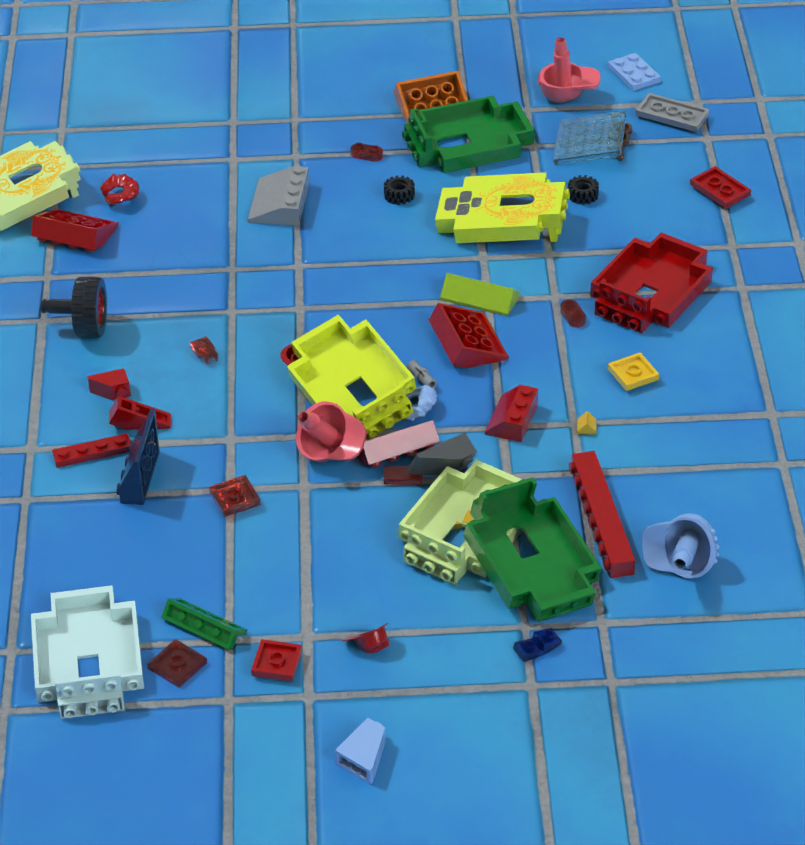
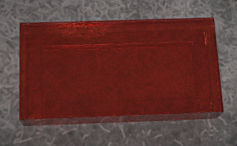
(398, 475)

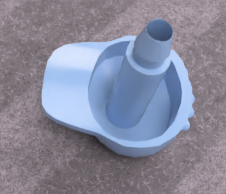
(681, 544)

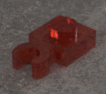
(204, 348)

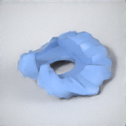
(427, 399)

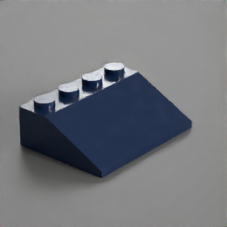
(140, 463)

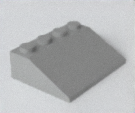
(280, 197)

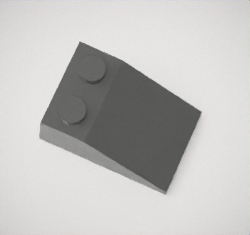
(454, 453)

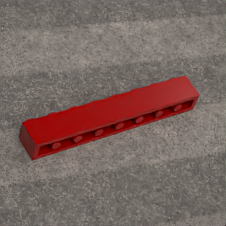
(602, 515)

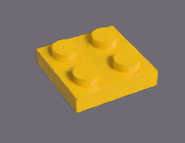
(633, 371)

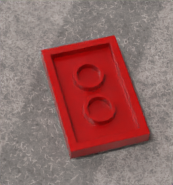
(720, 187)

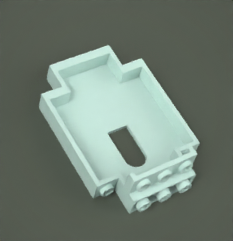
(80, 627)

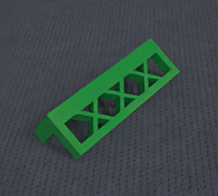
(202, 622)

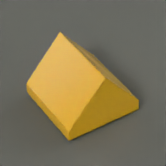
(586, 424)

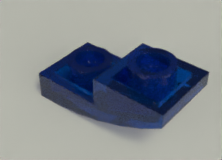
(540, 644)

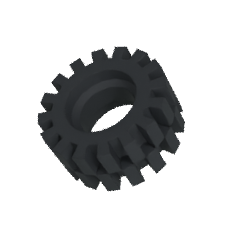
(583, 189)
(399, 190)

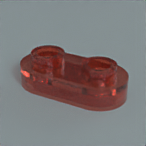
(366, 152)
(573, 313)

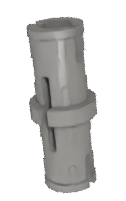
(416, 369)

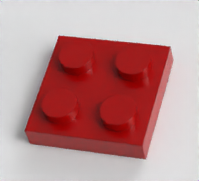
(276, 660)

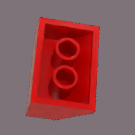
(513, 413)

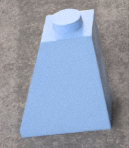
(362, 750)

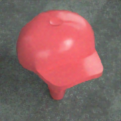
(565, 80)
(329, 433)

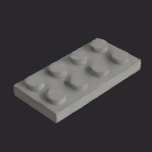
(672, 112)

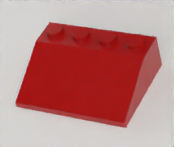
(72, 229)
(466, 336)

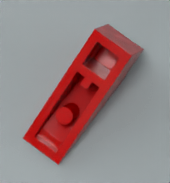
(131, 414)

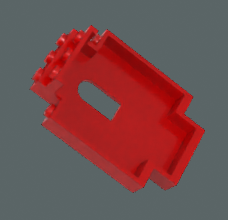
(664, 265)

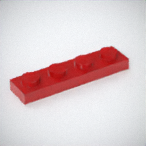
(91, 450)

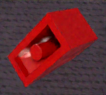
(110, 384)

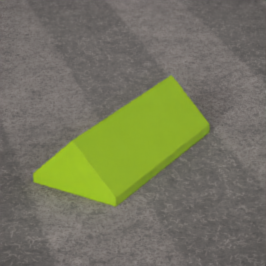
(479, 294)

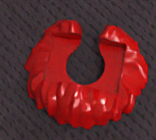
(130, 186)

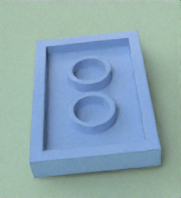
(634, 71)

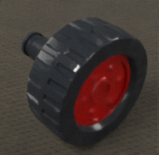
(86, 308)

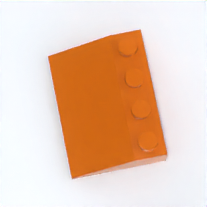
(429, 92)

